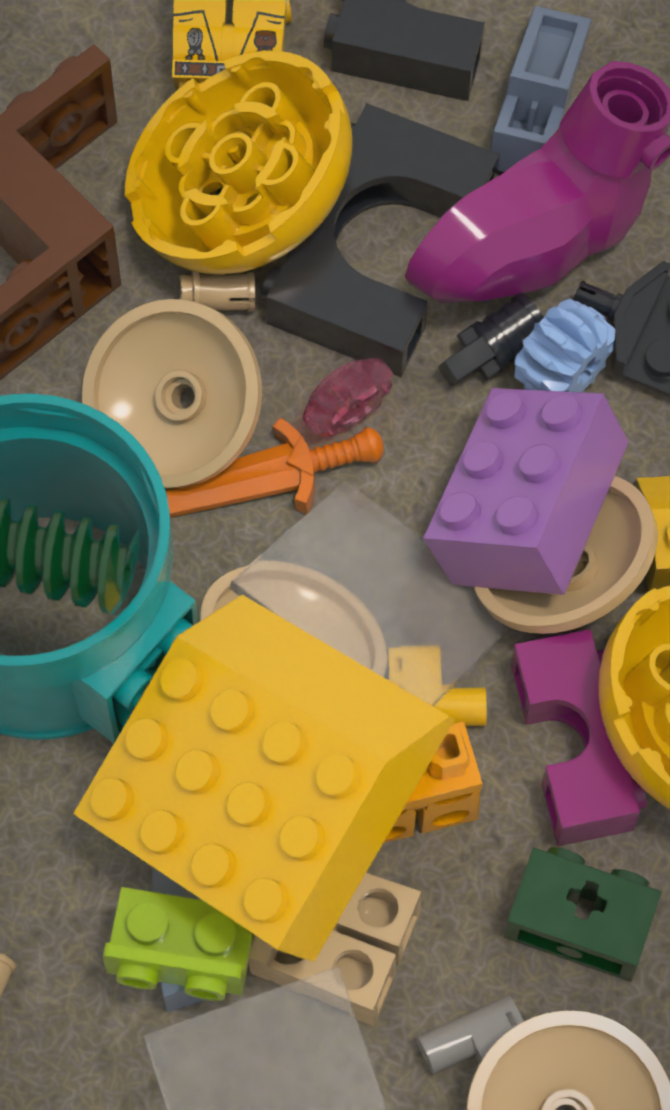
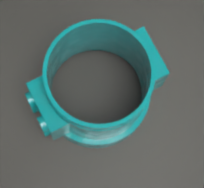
(92, 468)

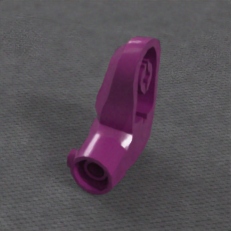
(557, 201)

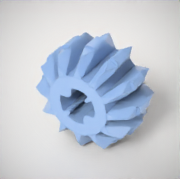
(565, 349)

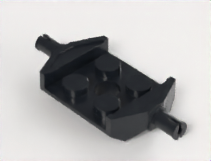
(640, 325)

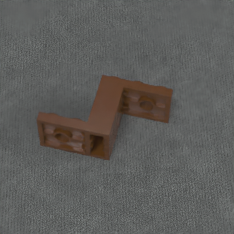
(45, 224)

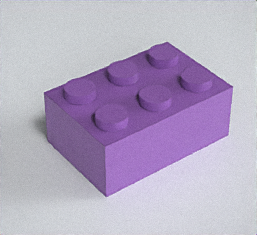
(527, 490)

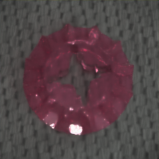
(347, 396)

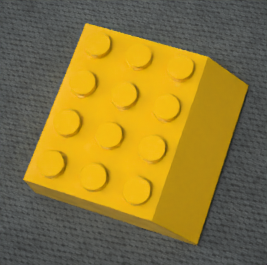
(264, 773)

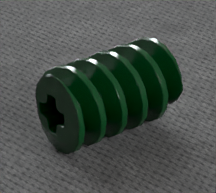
(65, 559)

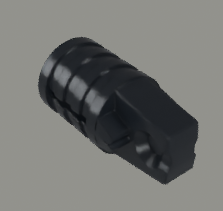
(493, 341)

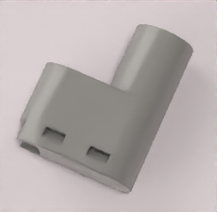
(468, 1035)

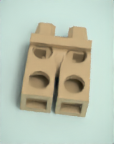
(362, 944)

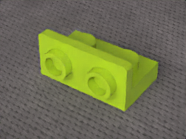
(178, 944)

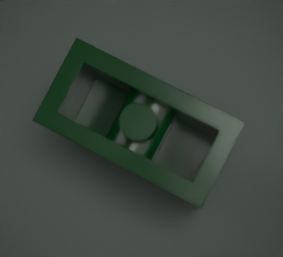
(615, 928)

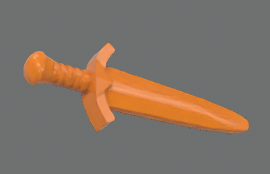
(276, 471)

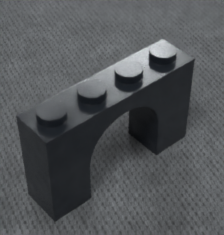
(405, 46)
(318, 290)

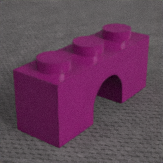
(594, 791)

